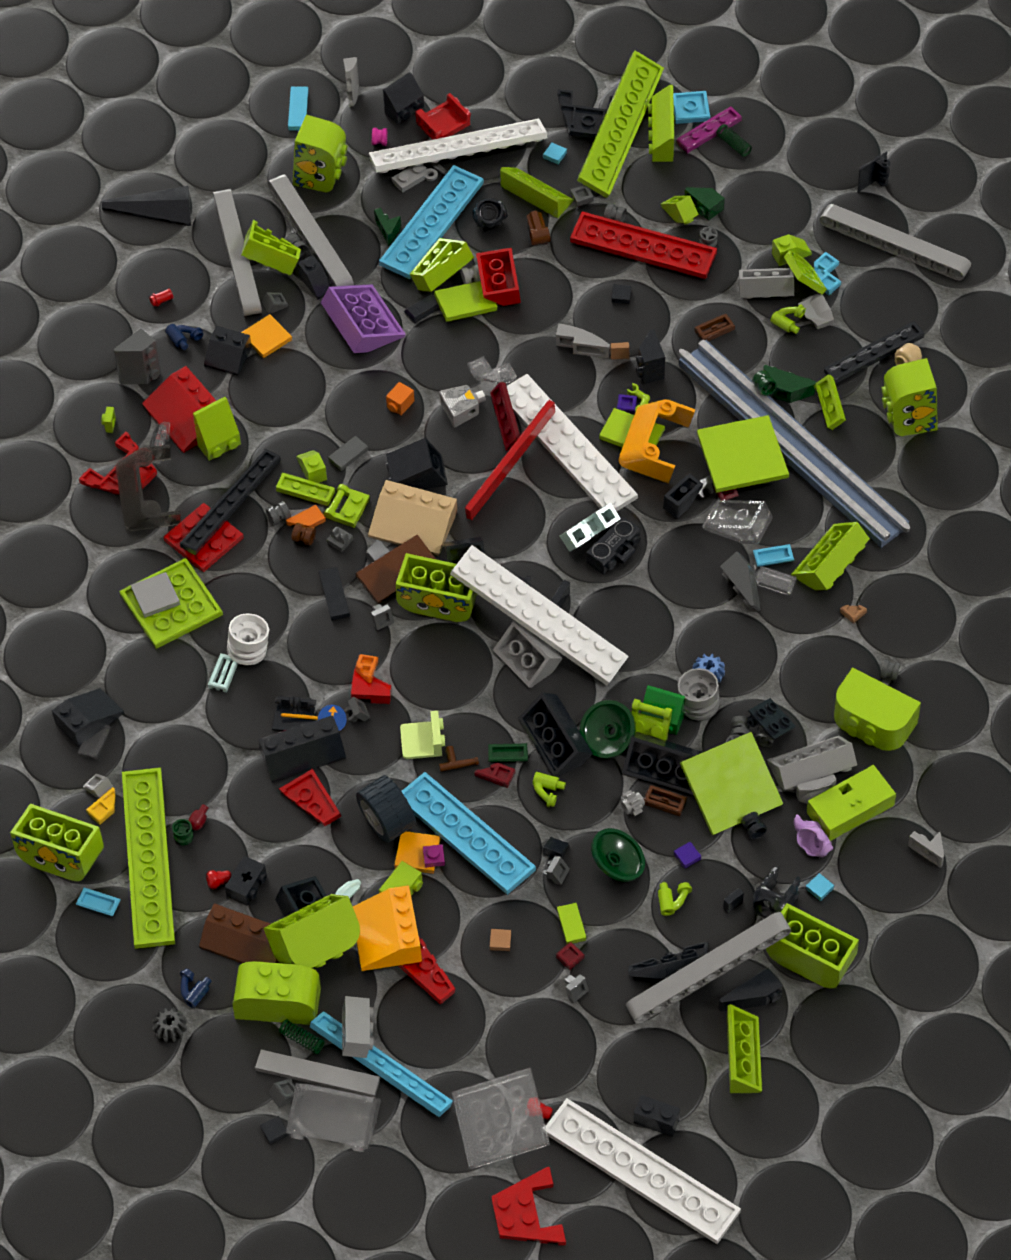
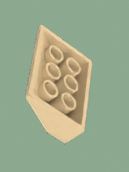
(411, 512)

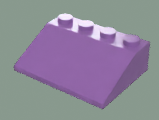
(361, 317)

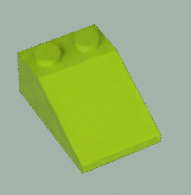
(216, 429)

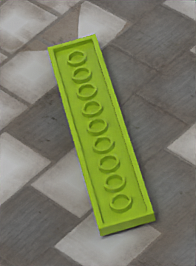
(620, 124)
(148, 858)

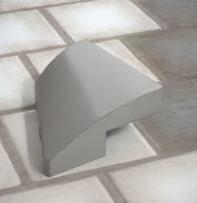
(352, 79)

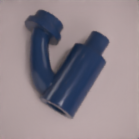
(175, 334)
(196, 994)

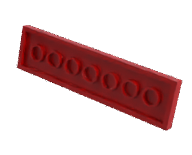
(643, 245)

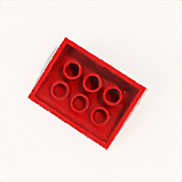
(176, 402)

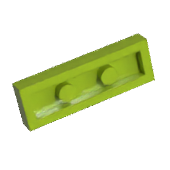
(830, 402)
(305, 489)

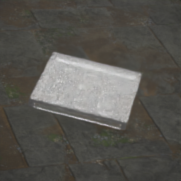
(500, 1118)

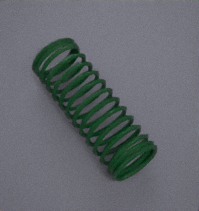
(726, 133)
(319, 1044)

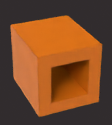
(400, 398)

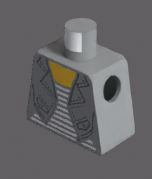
(460, 403)

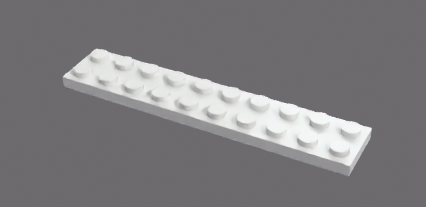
(458, 145)
(571, 447)
(539, 615)
(642, 1171)

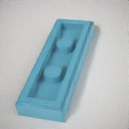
(297, 107)

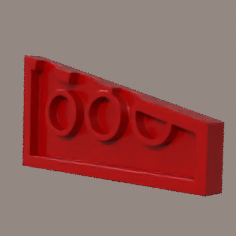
(430, 976)

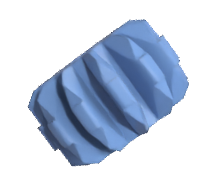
(712, 664)

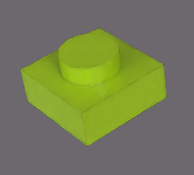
(108, 419)

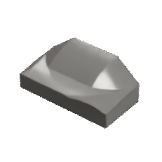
(818, 310)
(813, 788)

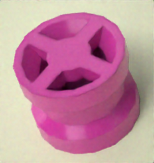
(379, 136)

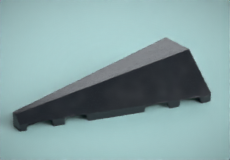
(163, 204)

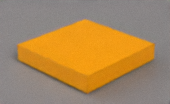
(267, 336)
(411, 850)

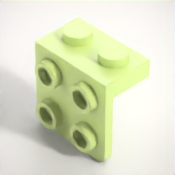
(423, 738)

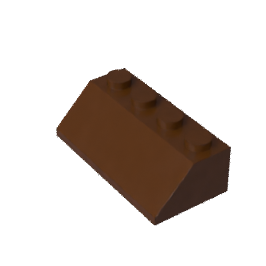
(236, 936)

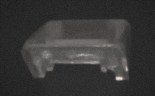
(333, 1115)

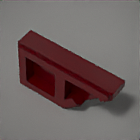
(497, 774)

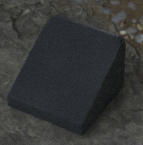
(555, 848)

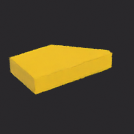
(103, 807)

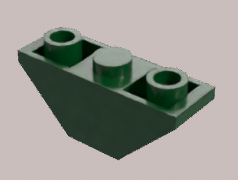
(790, 386)

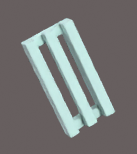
(219, 685)

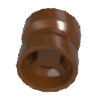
(303, 534)

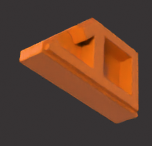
(308, 517)
(366, 666)

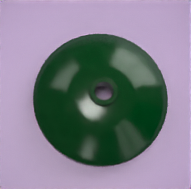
(599, 722)
(618, 855)

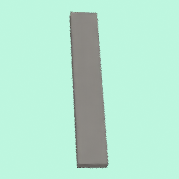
(317, 1073)

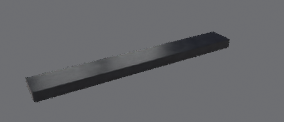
(230, 502)

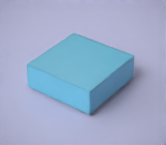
(555, 153)
(819, 887)

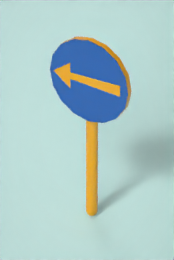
(329, 710)

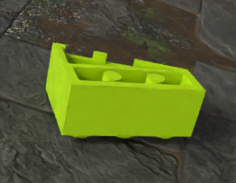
(269, 250)
(440, 263)

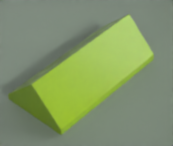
(534, 191)
(743, 1051)

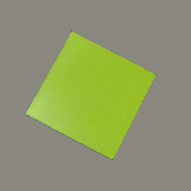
(742, 453)
(195, 608)
(731, 783)

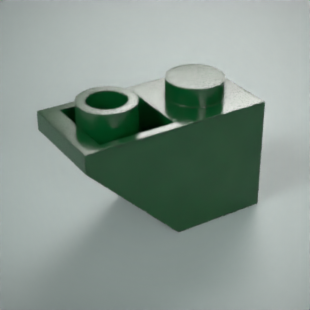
(706, 201)

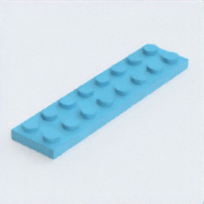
(431, 221)
(467, 833)

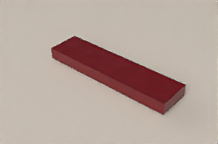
(505, 415)

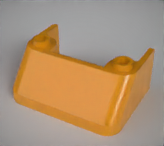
(643, 456)

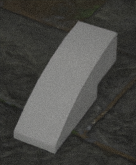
(581, 341)

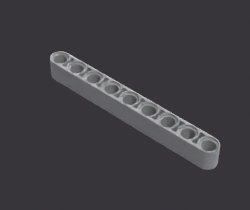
(309, 231)
(895, 242)
(234, 244)
(708, 967)

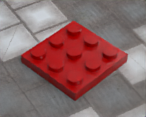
(214, 549)

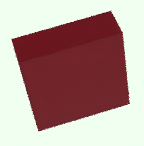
(570, 955)

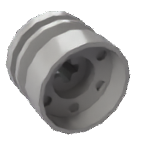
(700, 693)

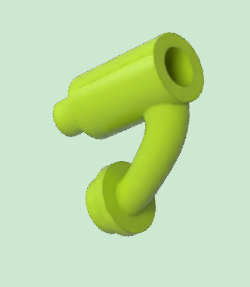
(783, 322)
(549, 782)
(666, 901)

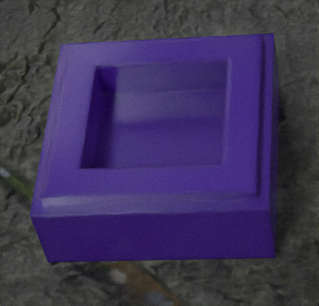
(627, 403)
(687, 855)

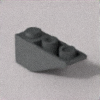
(743, 576)

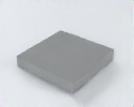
(155, 594)

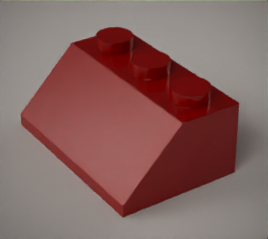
(498, 276)

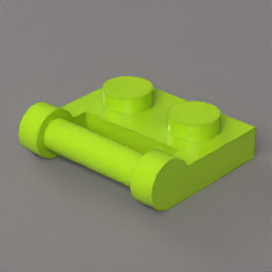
(352, 508)
(651, 725)

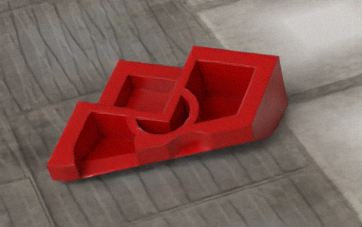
(377, 690)

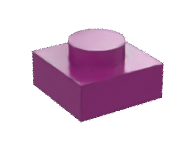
(433, 856)

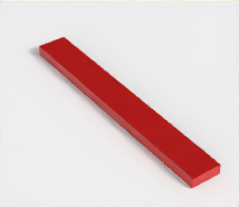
(510, 459)

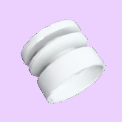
(247, 639)

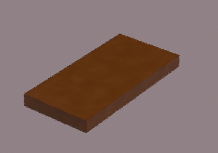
(381, 575)

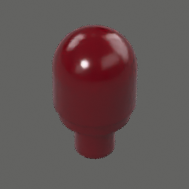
(198, 817)

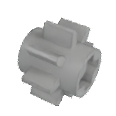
(632, 803)

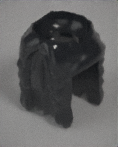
(765, 893)

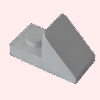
(930, 850)

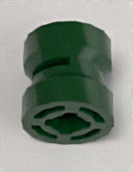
(764, 383)
(182, 832)

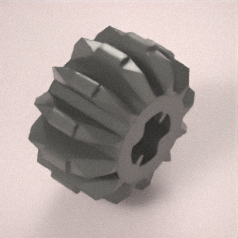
(169, 1017)

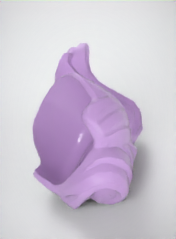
(812, 838)

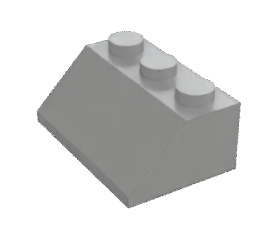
(527, 654)

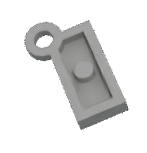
(413, 176)

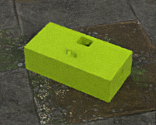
(851, 802)

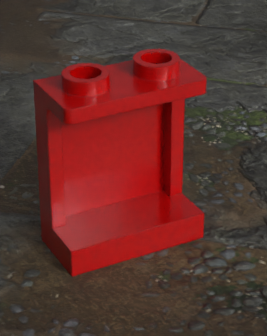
(444, 119)

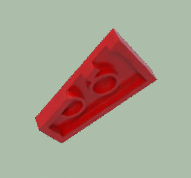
(312, 797)

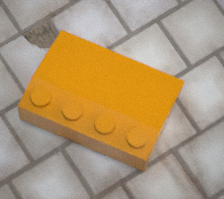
(387, 930)

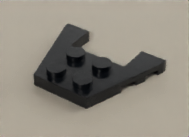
(580, 120)

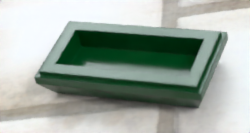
(508, 752)

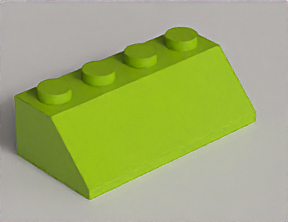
(662, 125)
(831, 555)

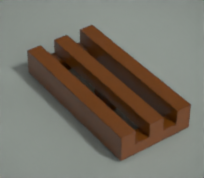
(716, 330)
(664, 803)

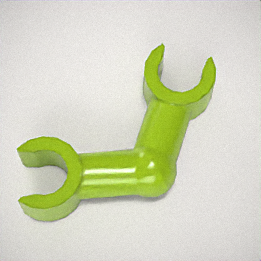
(645, 398)

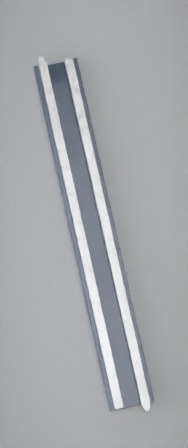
(797, 444)

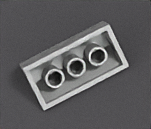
(813, 762)

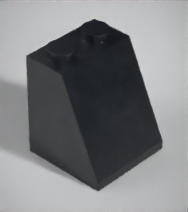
(417, 466)

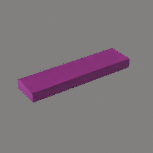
(708, 129)

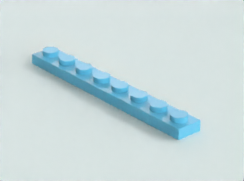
(387, 1068)

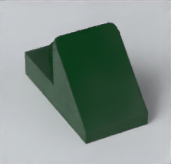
(388, 227)

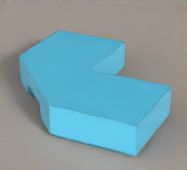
(824, 266)

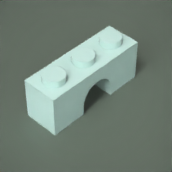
(589, 527)

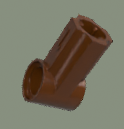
(538, 232)

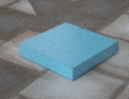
(691, 107)

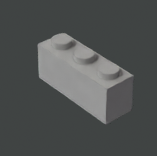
(766, 283)
(356, 1027)

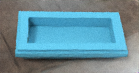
(773, 555)
(98, 901)

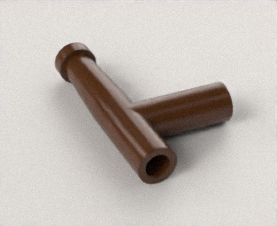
(453, 764)

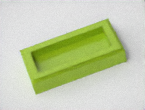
(571, 923)

